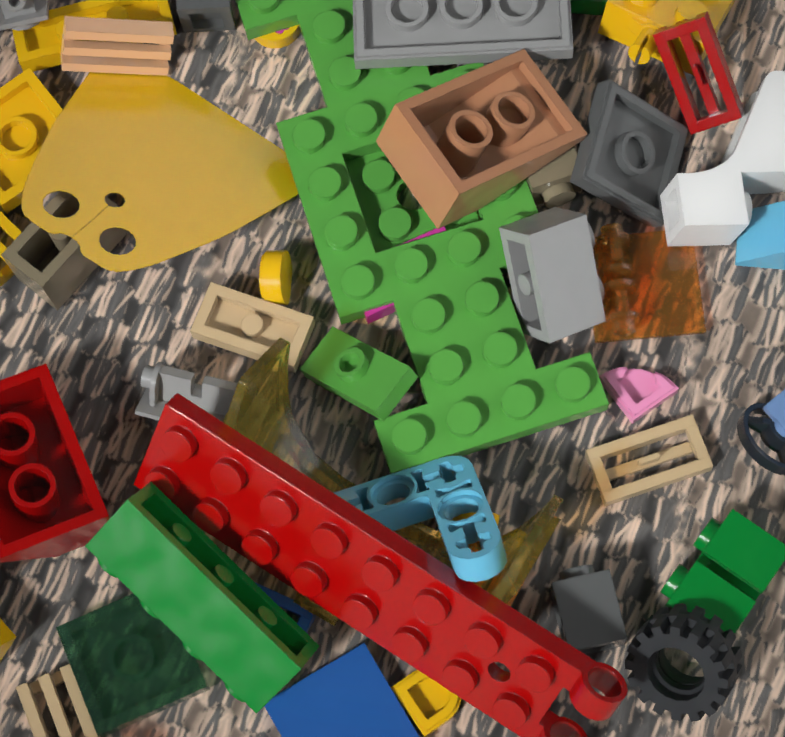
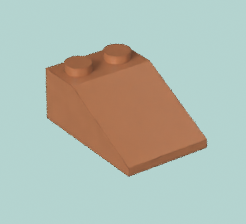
(477, 136)

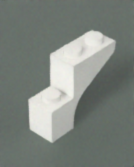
(716, 203)

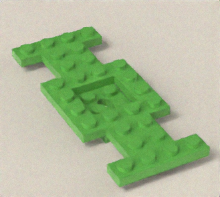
(442, 286)

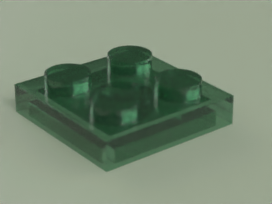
(128, 664)

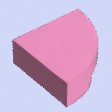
(637, 390)

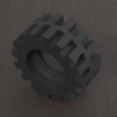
(667, 685)

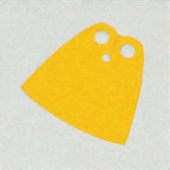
(172, 157)

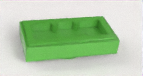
(358, 373)

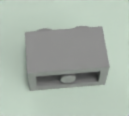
(553, 274)

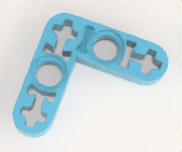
(442, 491)

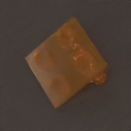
(646, 286)

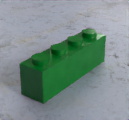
(202, 597)

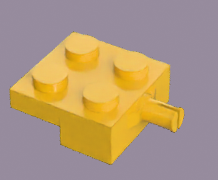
(636, 21)

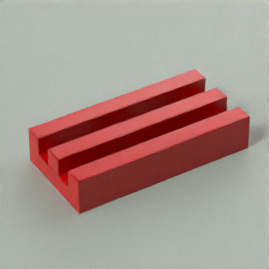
(684, 29)

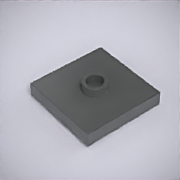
(628, 153)

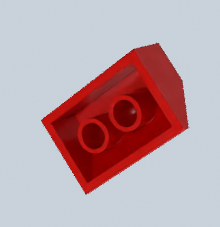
(44, 479)

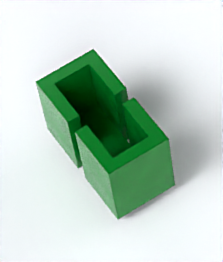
(729, 573)

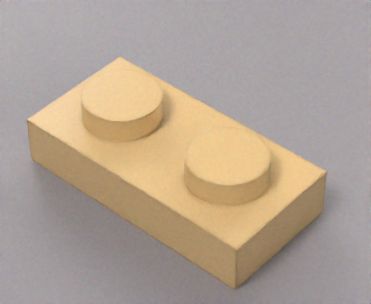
(250, 324)

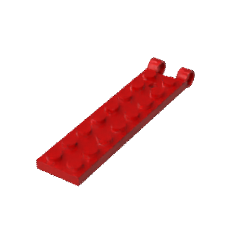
(373, 577)

